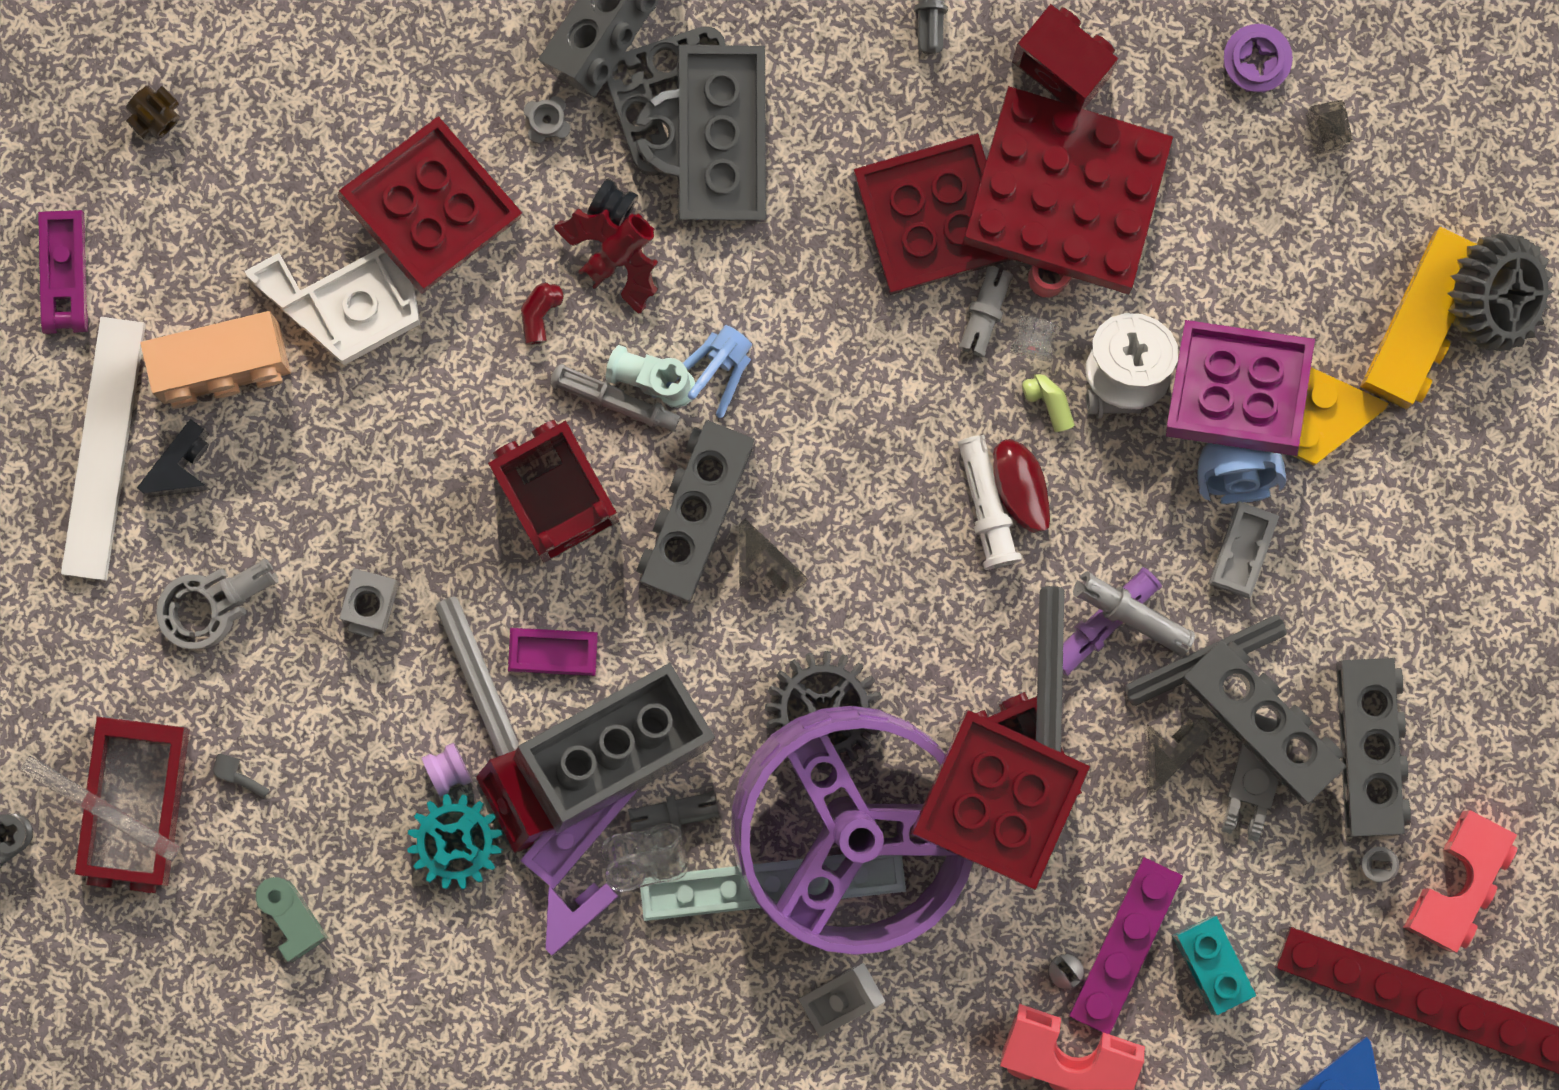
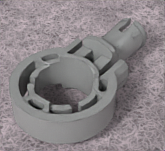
(236, 590)

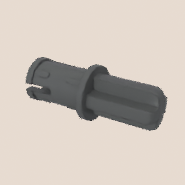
(930, 25)

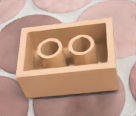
(216, 359)

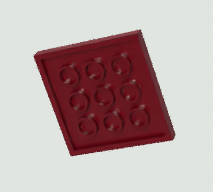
(1068, 190)

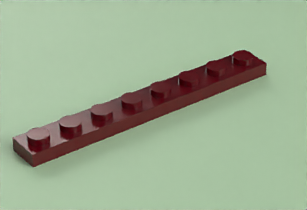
(1420, 999)

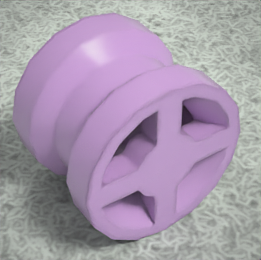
(446, 769)

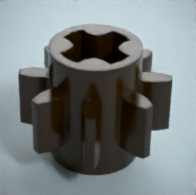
(152, 112)

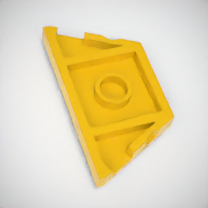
(1333, 415)

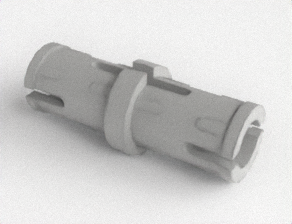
(986, 311)

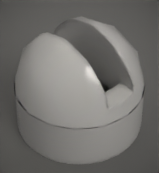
(1383, 855)
(1059, 978)

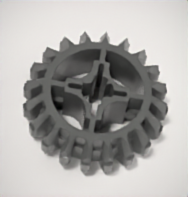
(1500, 292)
(848, 680)

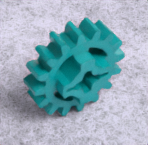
(443, 858)

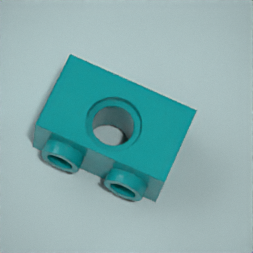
(1214, 965)

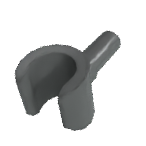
(226, 769)

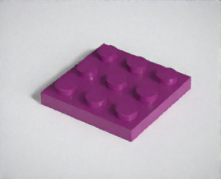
(1240, 388)

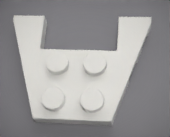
(347, 309)

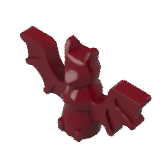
(619, 247)

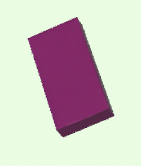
(552, 652)

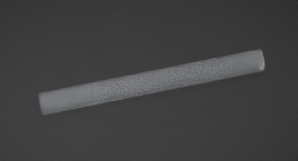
(100, 808)

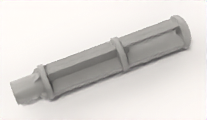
(612, 398)

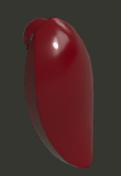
(1021, 485)

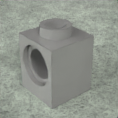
(368, 583)

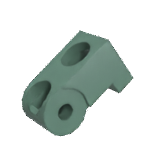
(293, 916)

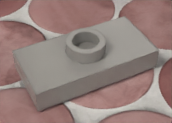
(1243, 550)

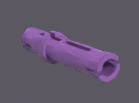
(1092, 633)

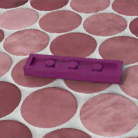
(1125, 946)

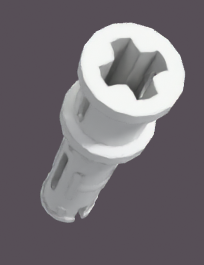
(992, 522)

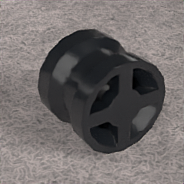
(614, 200)

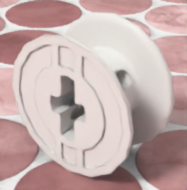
(1131, 361)

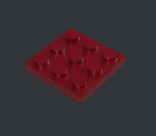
(429, 204)
(922, 210)
(1000, 799)

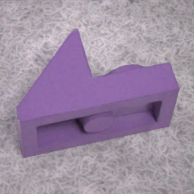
(564, 923)

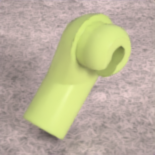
(1053, 397)

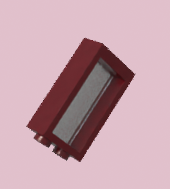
(142, 783)

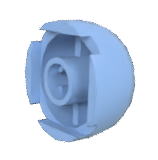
(1239, 473)

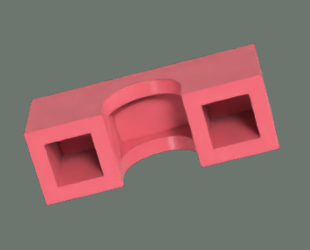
(1483, 851)
(1034, 1053)

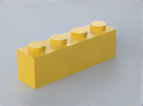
(1419, 325)

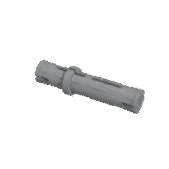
(1120, 606)

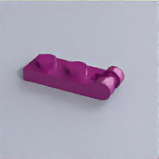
(62, 270)

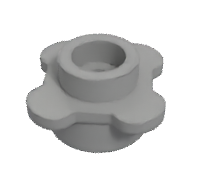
(538, 110)

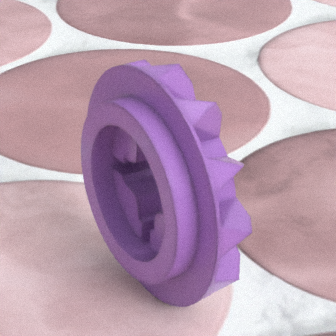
(1270, 43)

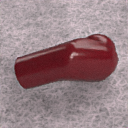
(536, 307)

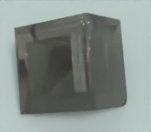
(1329, 127)

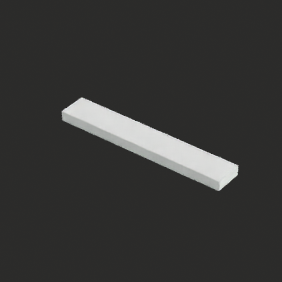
(103, 449)

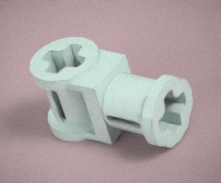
(651, 375)

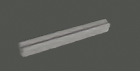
(477, 675)

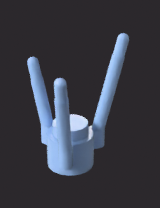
(726, 350)

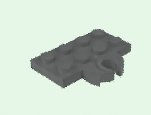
(713, 132)

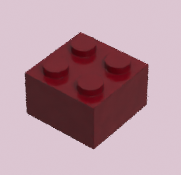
(1065, 57)

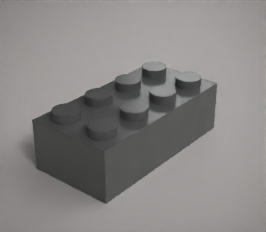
(613, 748)

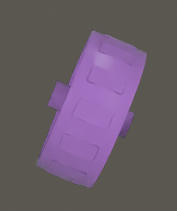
(850, 826)

